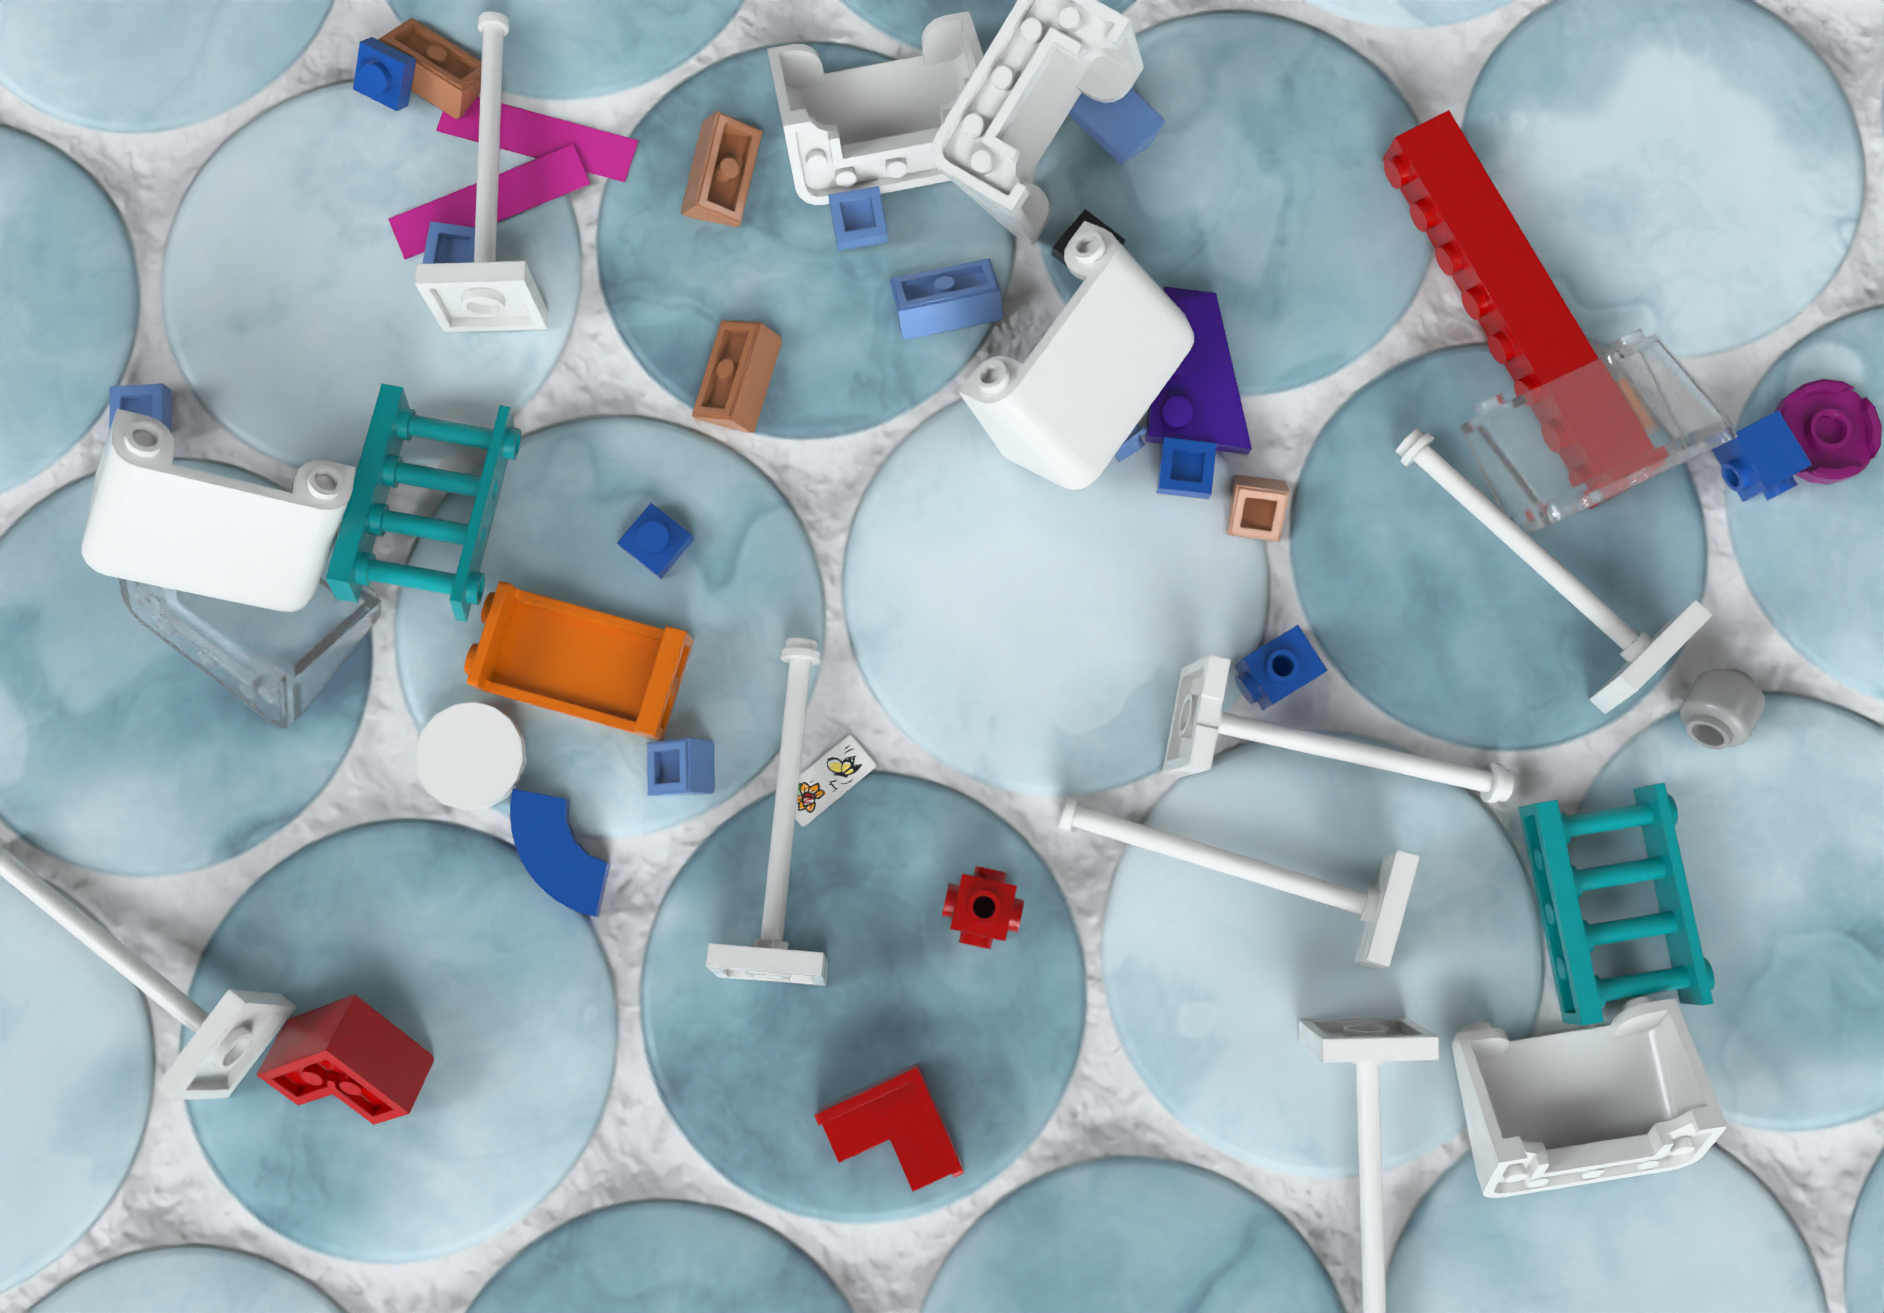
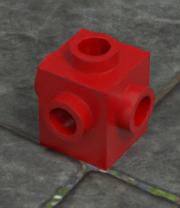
(977, 930)

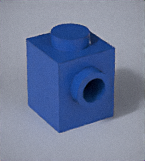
(1762, 458)
(1278, 668)

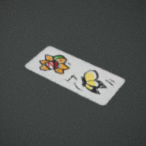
(831, 778)

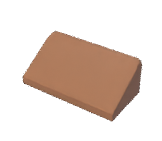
(442, 70)
(721, 170)
(737, 375)

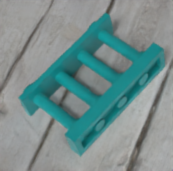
(383, 468)
(1572, 938)

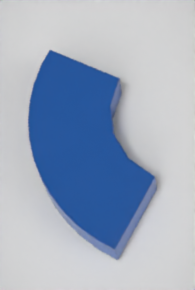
(553, 854)

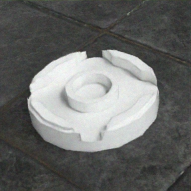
(470, 756)

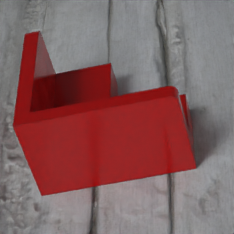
(349, 1054)
(898, 1111)

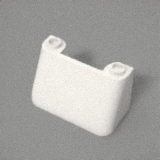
(1022, 97)
(873, 119)
(1089, 372)
(207, 529)
(1585, 1101)

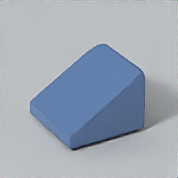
(680, 767)

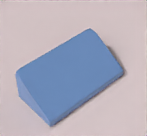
(1120, 126)
(947, 299)

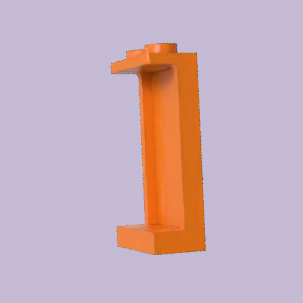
(578, 661)

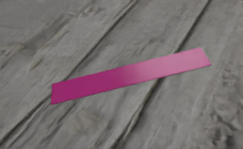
(540, 134)
(517, 192)

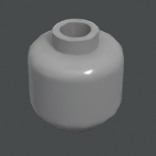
(1722, 708)

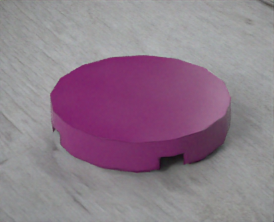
(1833, 429)

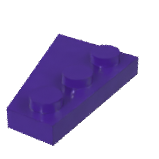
(1203, 393)

